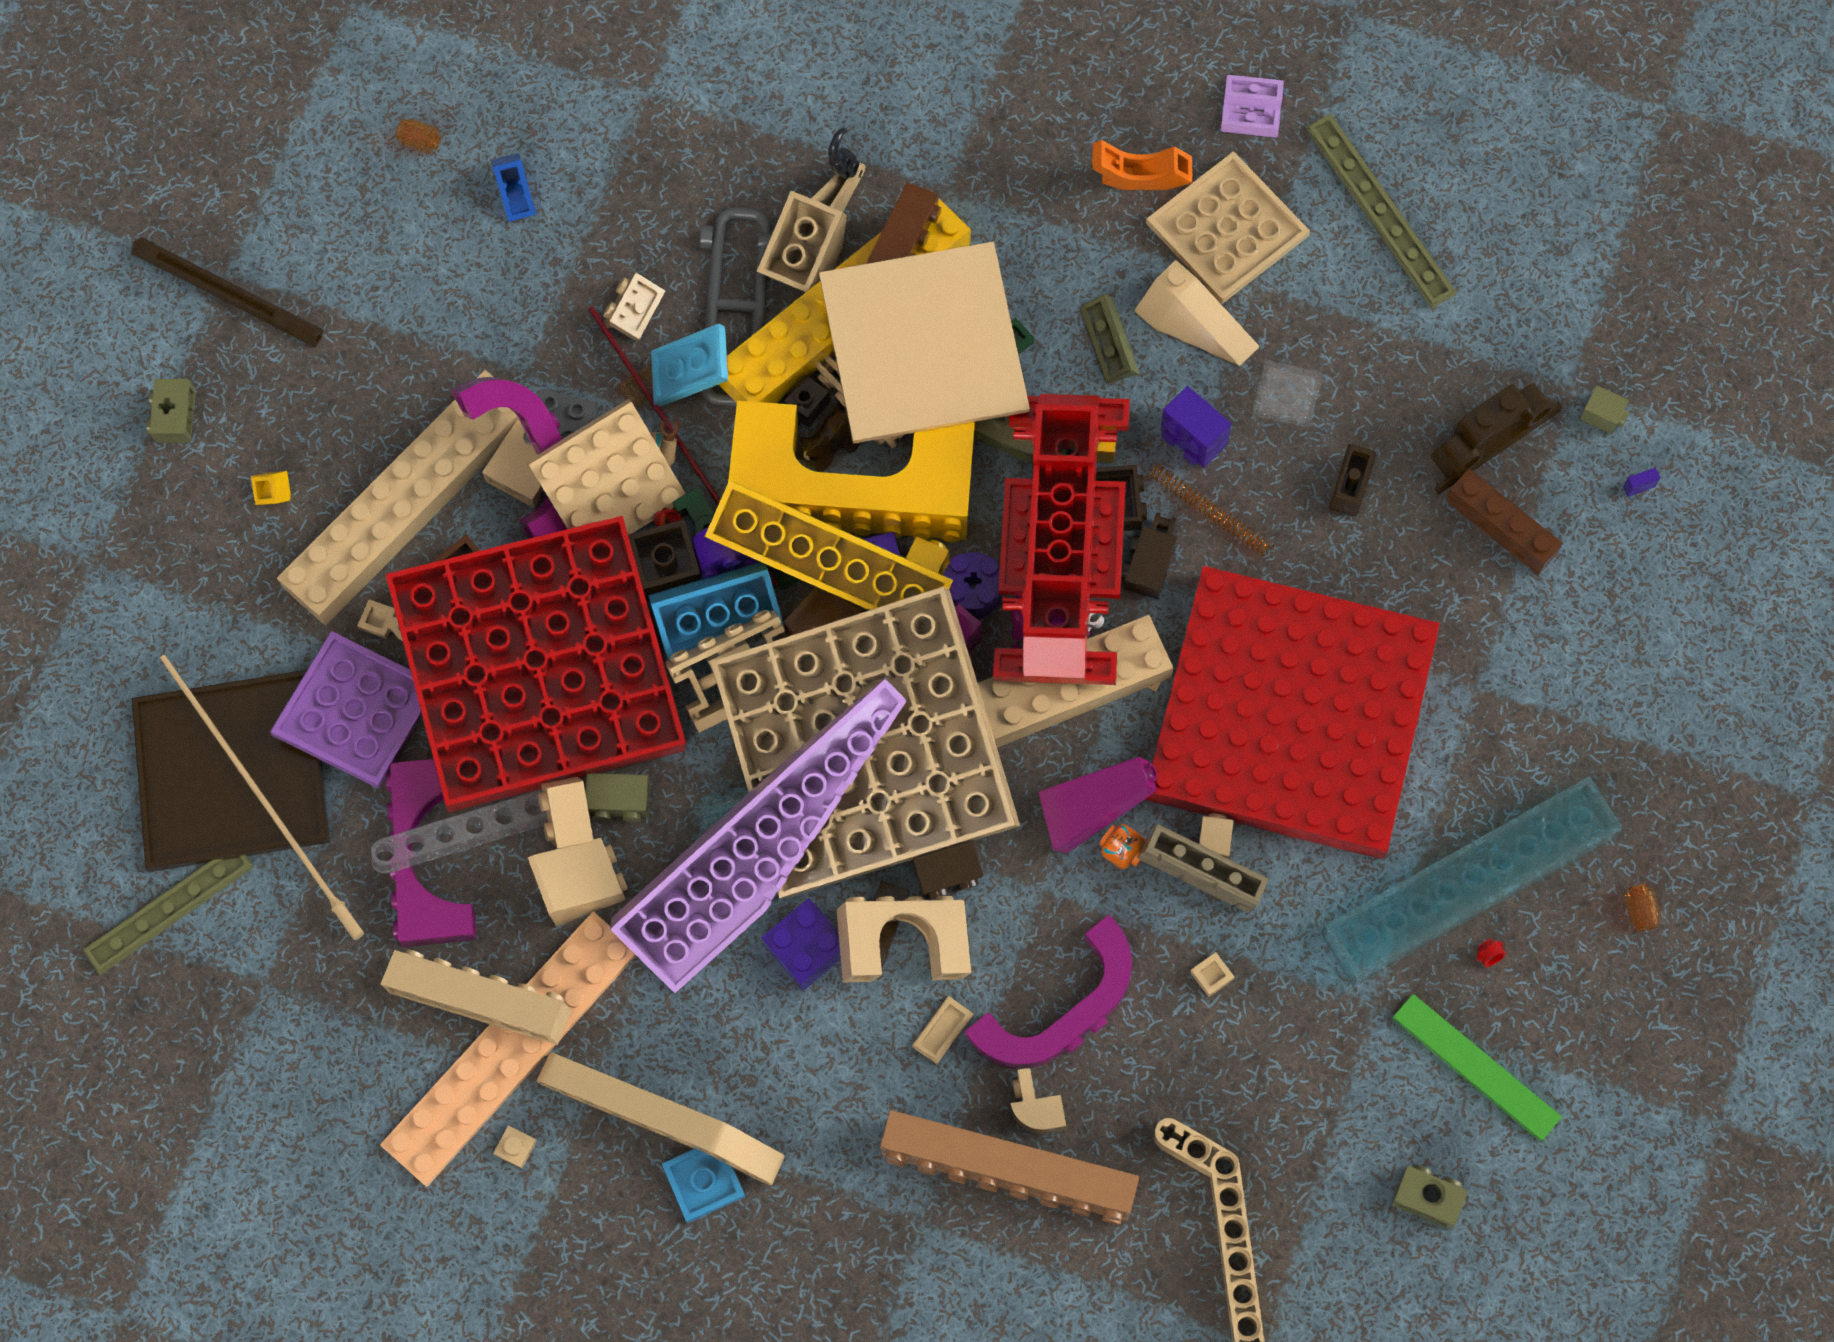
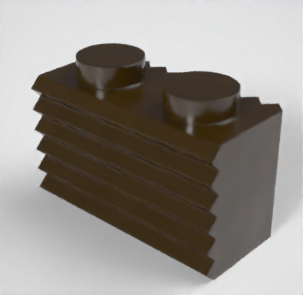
(1352, 480)

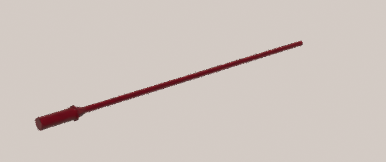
(775, 583)

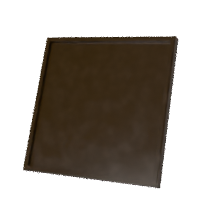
(193, 793)

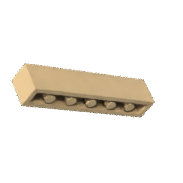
(476, 996)

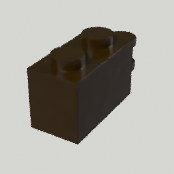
(1151, 558)

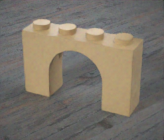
(939, 920)

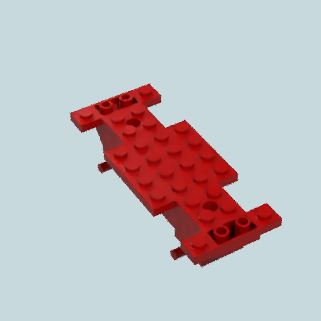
(1062, 540)

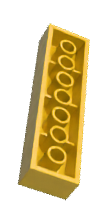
(817, 551)

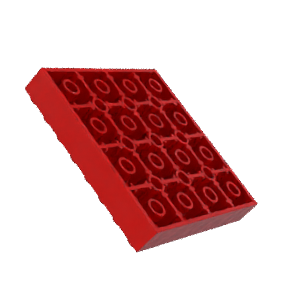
(535, 663)
(1293, 712)

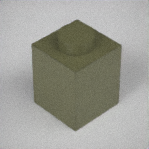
(1605, 410)

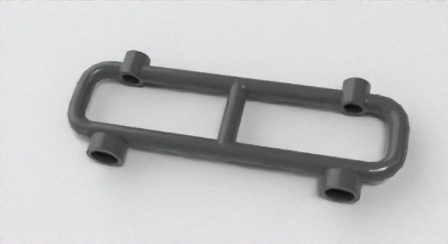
(713, 238)

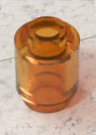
(418, 135)
(1643, 907)

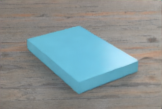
(689, 365)

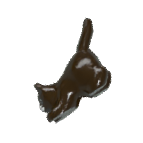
(830, 438)

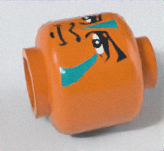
(1122, 846)

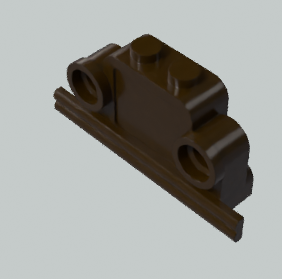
(1491, 430)

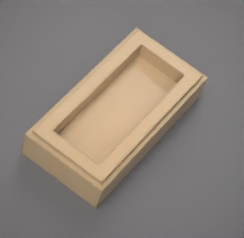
(942, 1030)

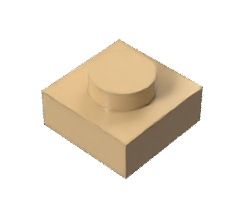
(1212, 974)
(515, 1147)

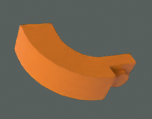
(1142, 172)

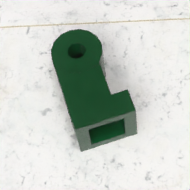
(696, 508)

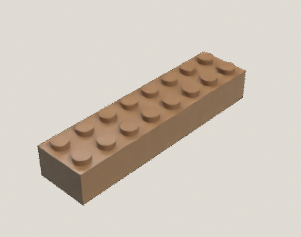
(1009, 1166)

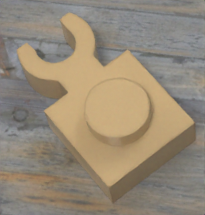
(379, 620)

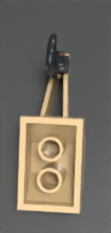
(813, 229)

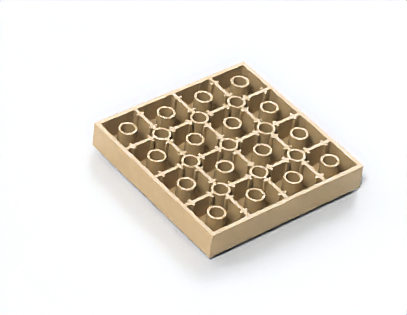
(930, 774)

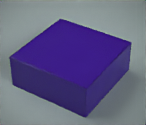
(1641, 482)

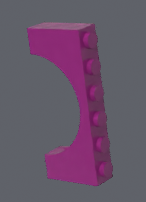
(420, 915)

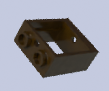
(1136, 485)

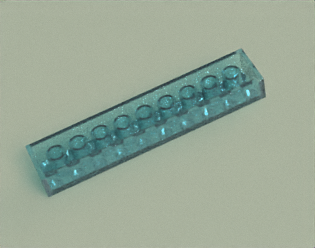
(1471, 881)

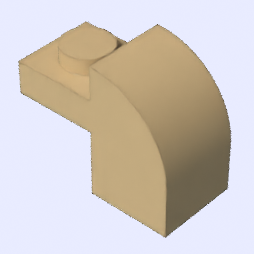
(1033, 1114)

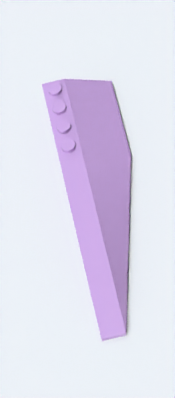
(749, 852)

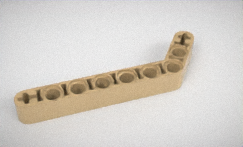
(662, 1117)
(1223, 1215)

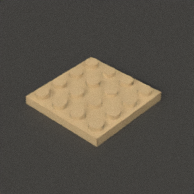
(1227, 227)
(607, 472)

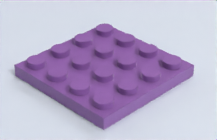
(351, 710)

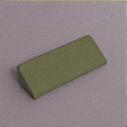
(1112, 337)

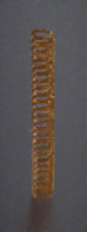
(1210, 513)

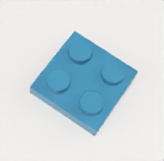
(702, 1183)

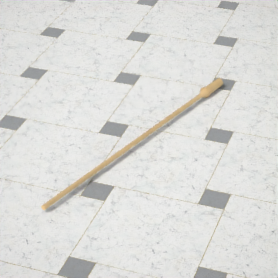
(337, 906)

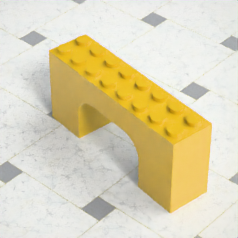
(919, 501)

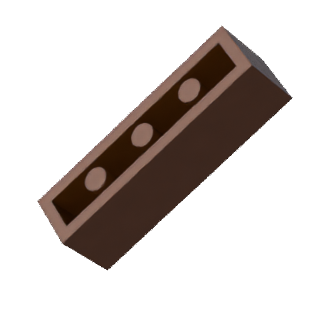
(907, 224)
(1503, 521)

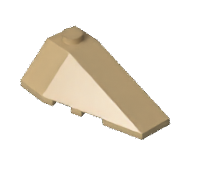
(1189, 312)

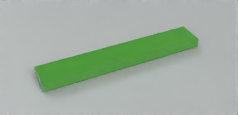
(1477, 1067)

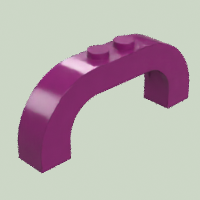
(541, 427)
(1067, 1032)

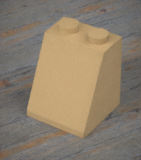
(578, 880)

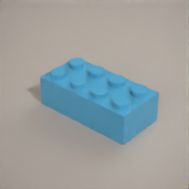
(712, 605)

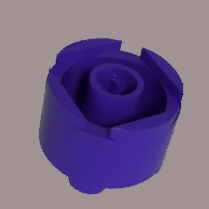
(716, 558)
(978, 569)

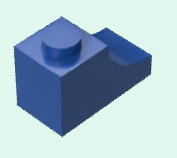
(513, 187)

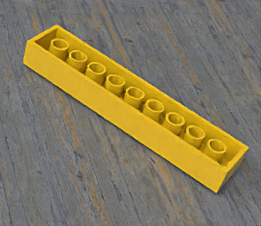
(800, 336)

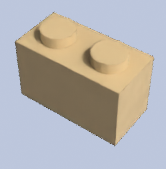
(566, 812)

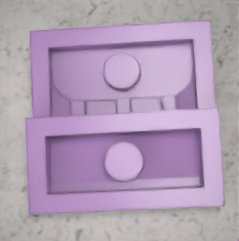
(1252, 94)

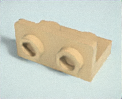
(633, 306)

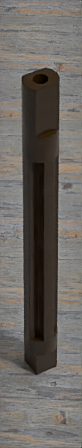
(227, 291)

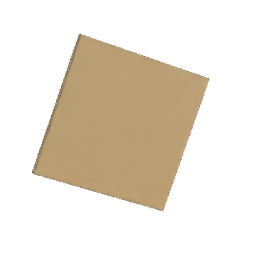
(923, 342)

